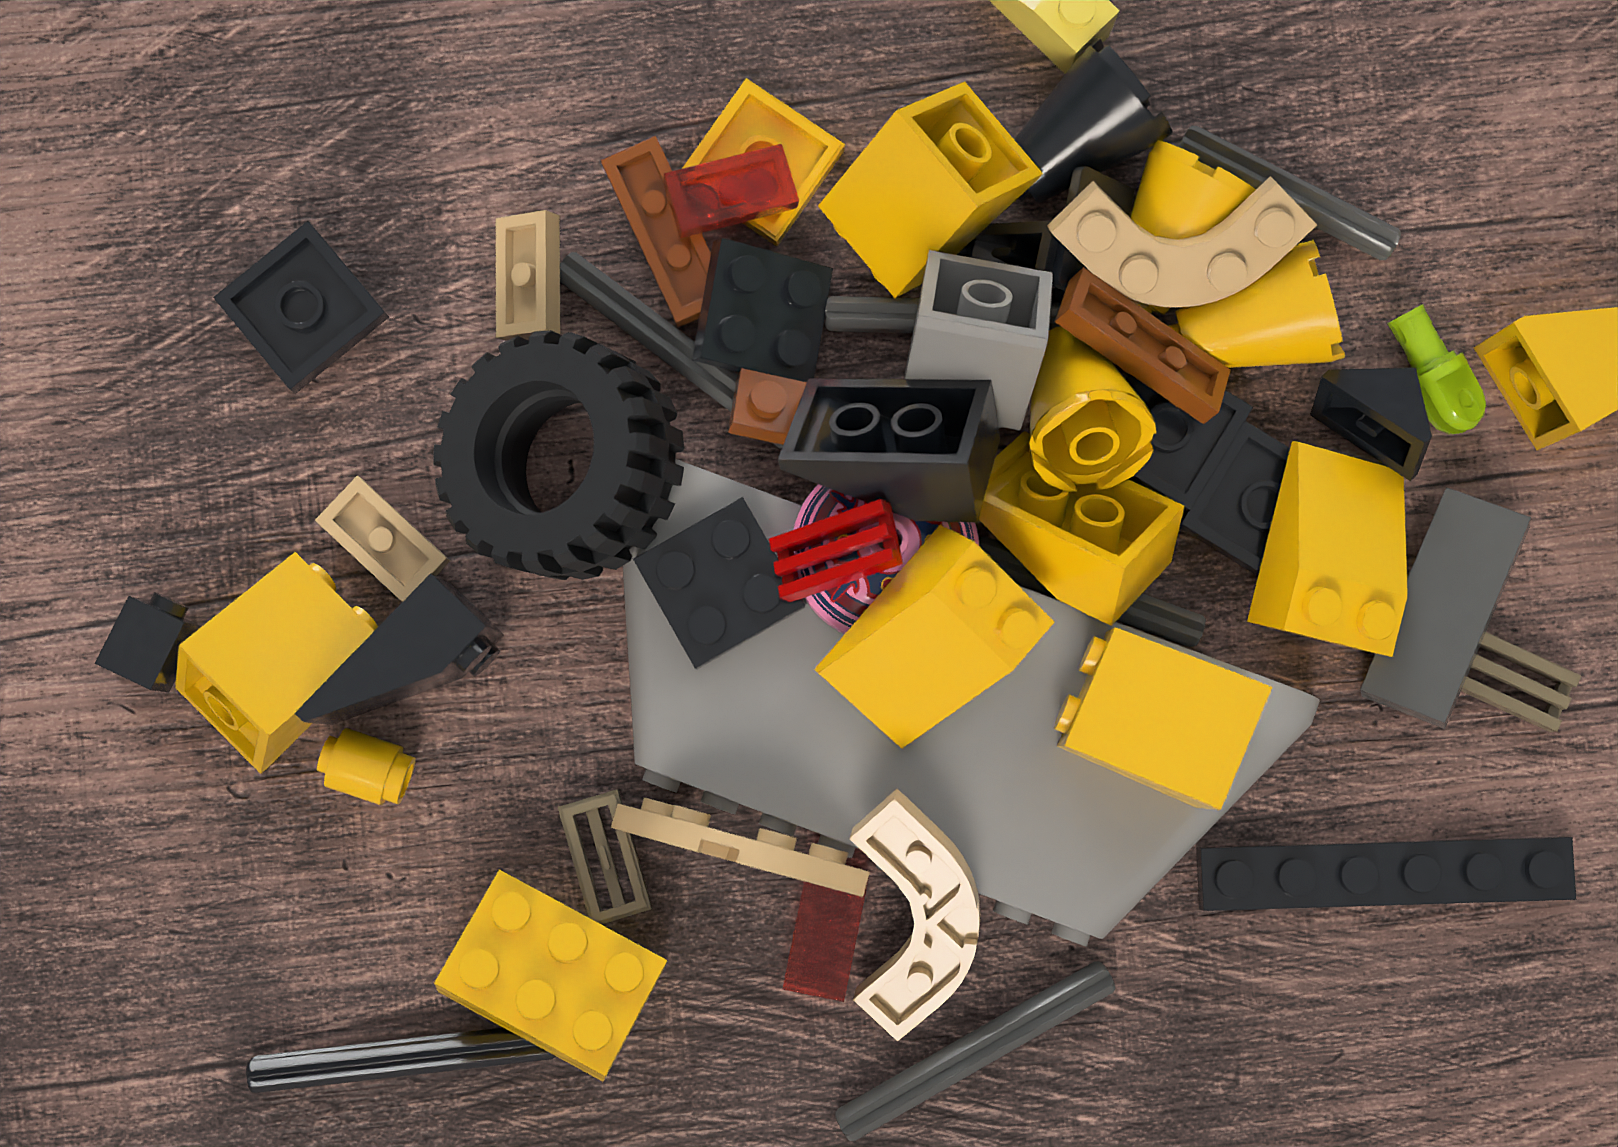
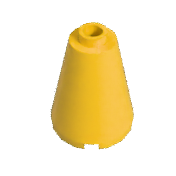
(1183, 197)
(1274, 321)
(1085, 418)

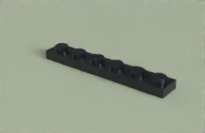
(1385, 873)

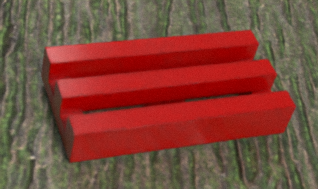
(832, 527)

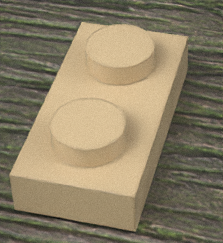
(527, 274)
(381, 538)

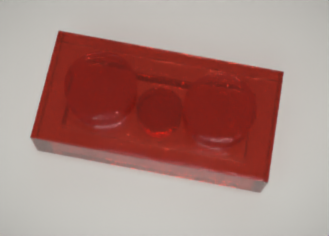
(730, 190)
(823, 942)

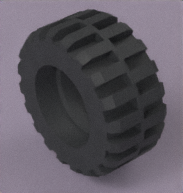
(490, 441)

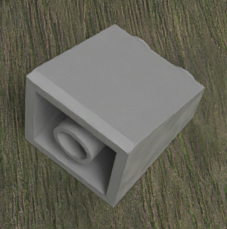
(982, 325)

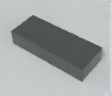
(1447, 606)

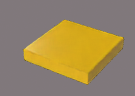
(760, 121)

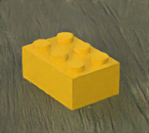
(550, 975)

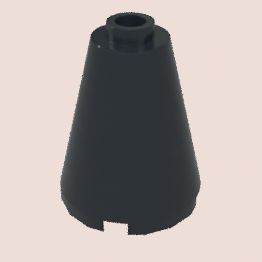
(1089, 120)

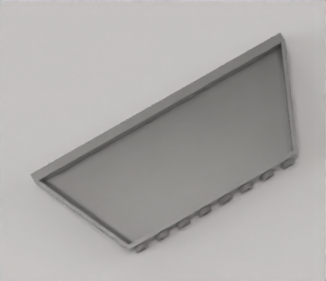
(1026, 815)

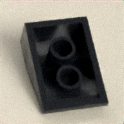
(898, 441)
(419, 647)

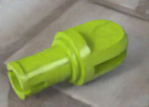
(1447, 383)

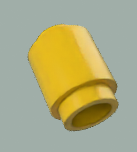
(366, 767)

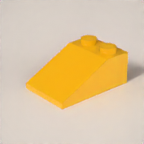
(1084, 544)
(1335, 552)
(934, 638)

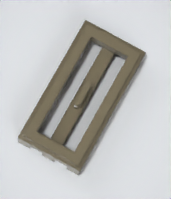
(1556, 699)
(620, 907)

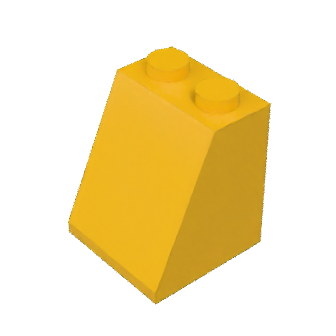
(927, 185)
(1556, 371)
(269, 657)
(1161, 717)

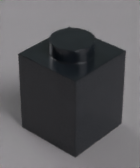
(147, 641)

